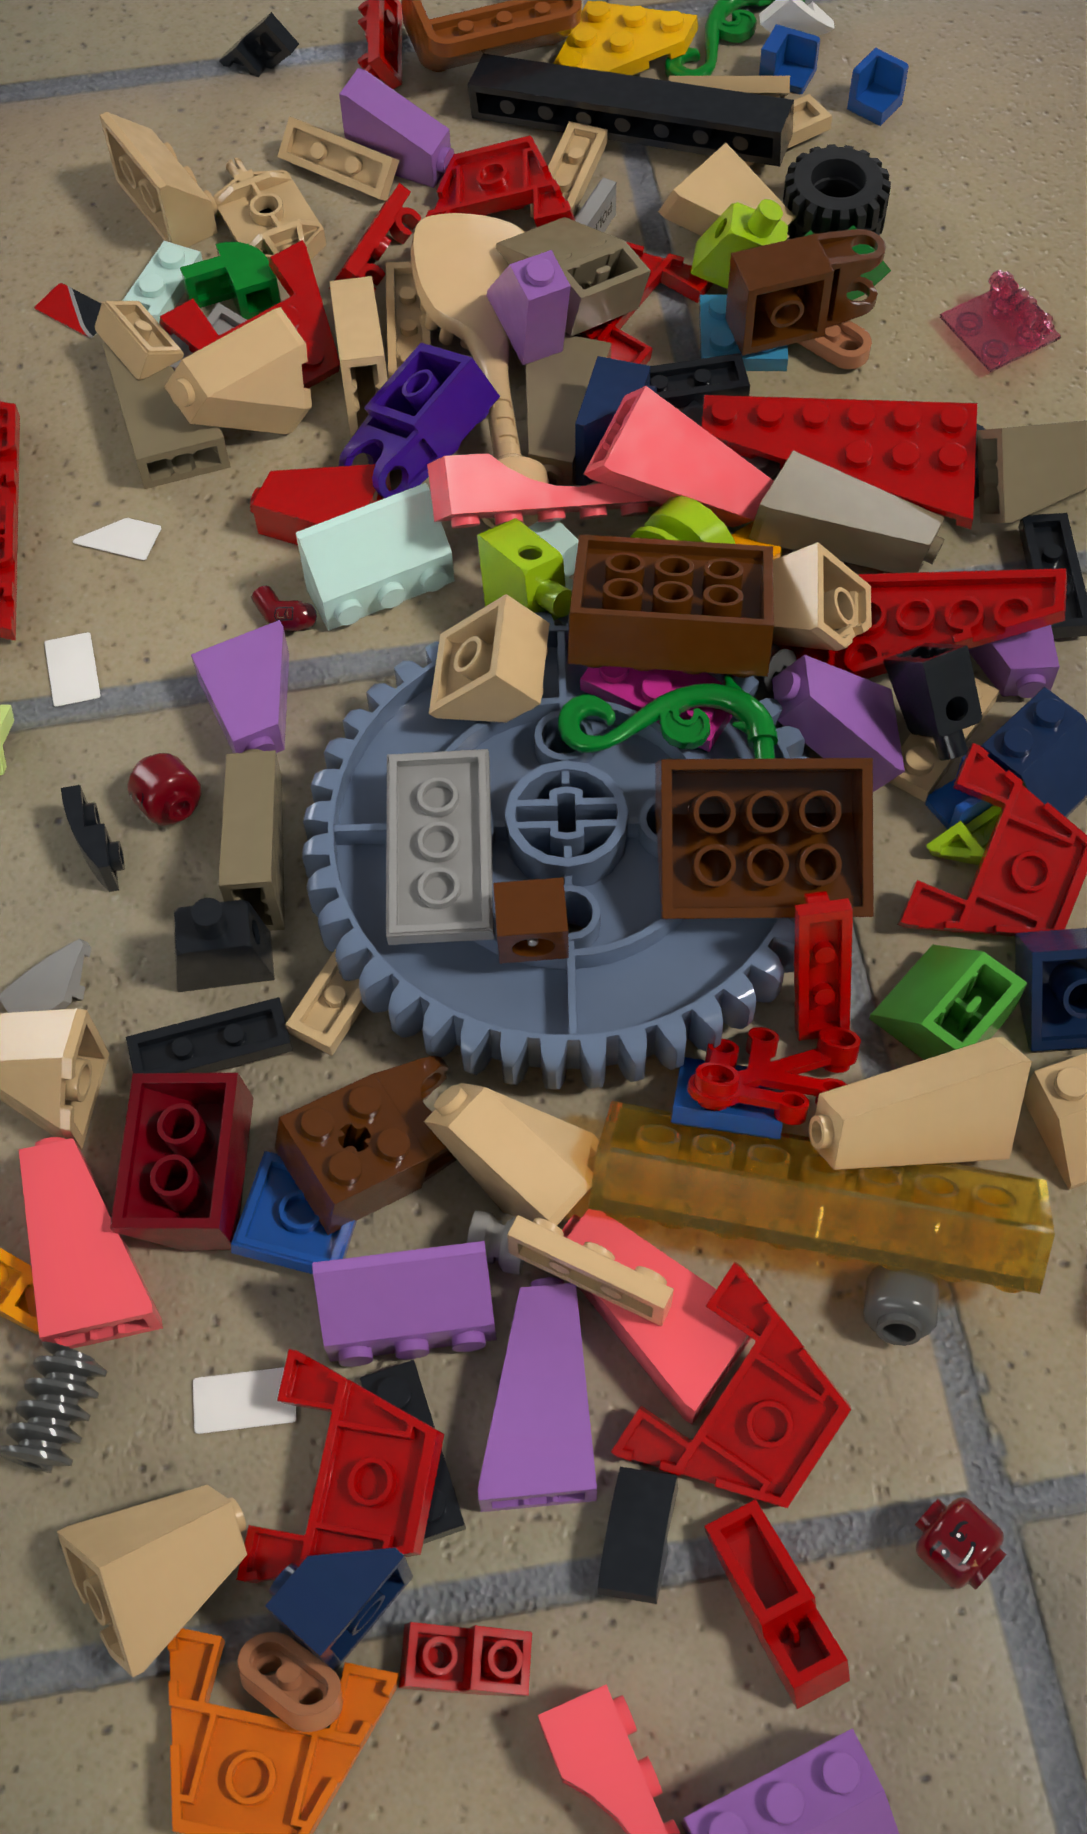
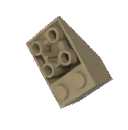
(601, 269)

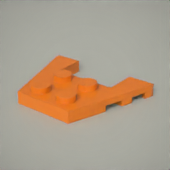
(253, 1769)

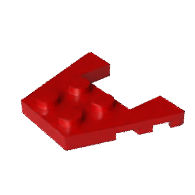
(501, 179)
(668, 271)
(302, 308)
(1026, 872)
(767, 1420)
(370, 1481)

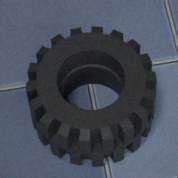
(835, 191)

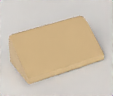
(136, 338)

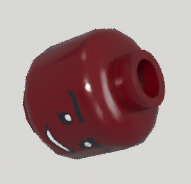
(164, 789)
(959, 1542)

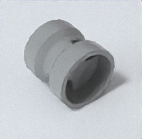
(492, 1231)

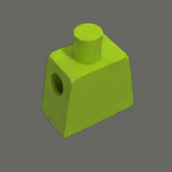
(735, 231)
(524, 568)

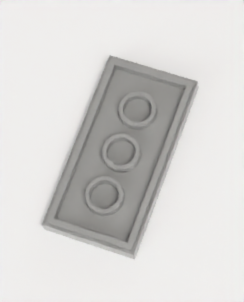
(439, 847)

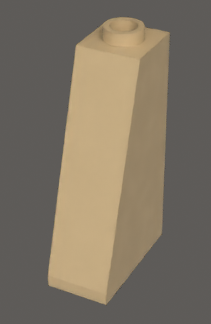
(358, 345)
(926, 1112)

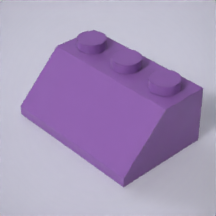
(405, 1303)
(815, 1793)

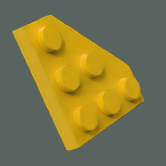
(626, 37)

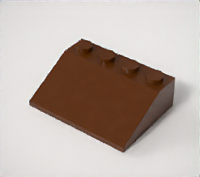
(672, 606)
(762, 835)

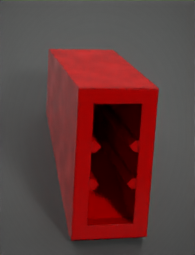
(310, 496)

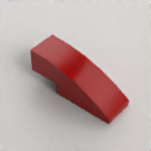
(778, 1604)

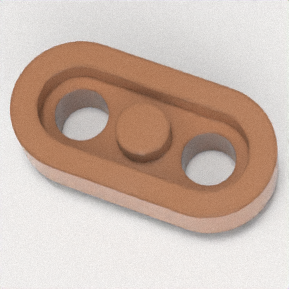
(843, 345)
(295, 1685)

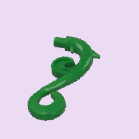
(736, 31)
(680, 733)

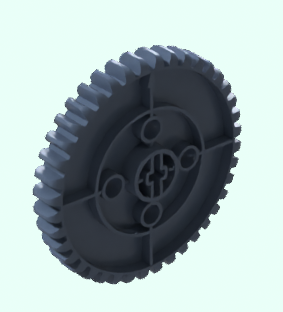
(587, 817)

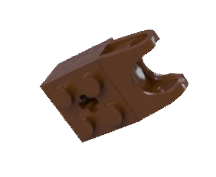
(799, 287)
(365, 1142)

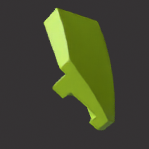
(967, 841)

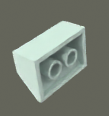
(375, 557)

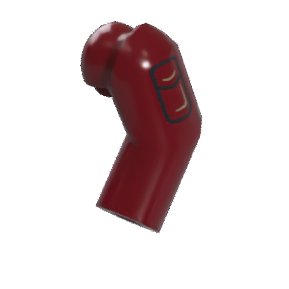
(292, 614)

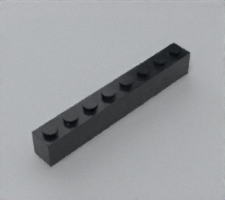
(632, 108)

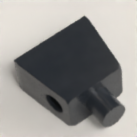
(936, 694)
(221, 945)

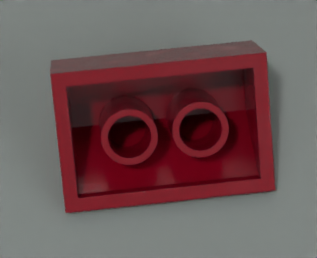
(183, 1159)

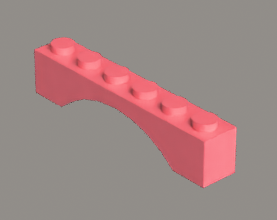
(482, 487)
(598, 1761)

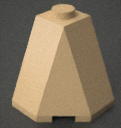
(713, 188)
(246, 378)
(818, 600)
(52, 1069)
(515, 1152)
(153, 1568)

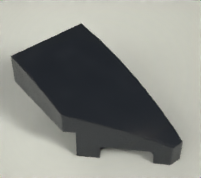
(261, 46)

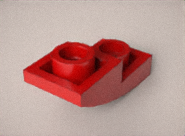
(466, 1659)

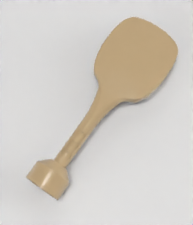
(452, 270)

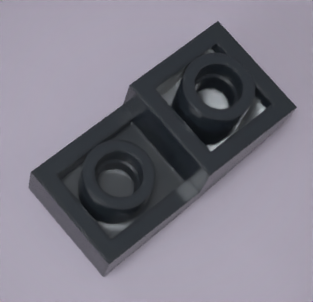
(93, 838)
(637, 1535)

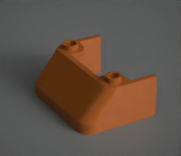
(490, 29)

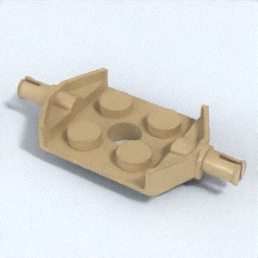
(272, 232)

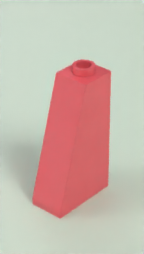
(666, 455)
(80, 1268)
(694, 1344)

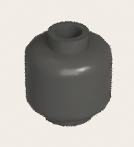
(901, 1304)

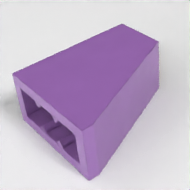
(396, 127)
(532, 305)
(1020, 662)
(248, 687)
(841, 715)

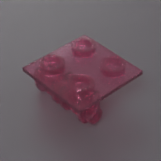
(1001, 323)

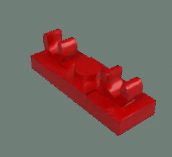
(384, 36)
(375, 241)
(822, 964)

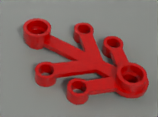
(720, 1085)

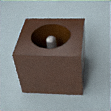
(531, 920)

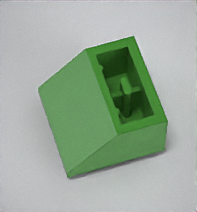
(949, 1001)

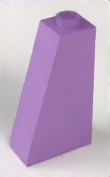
(541, 1418)

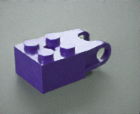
(420, 416)

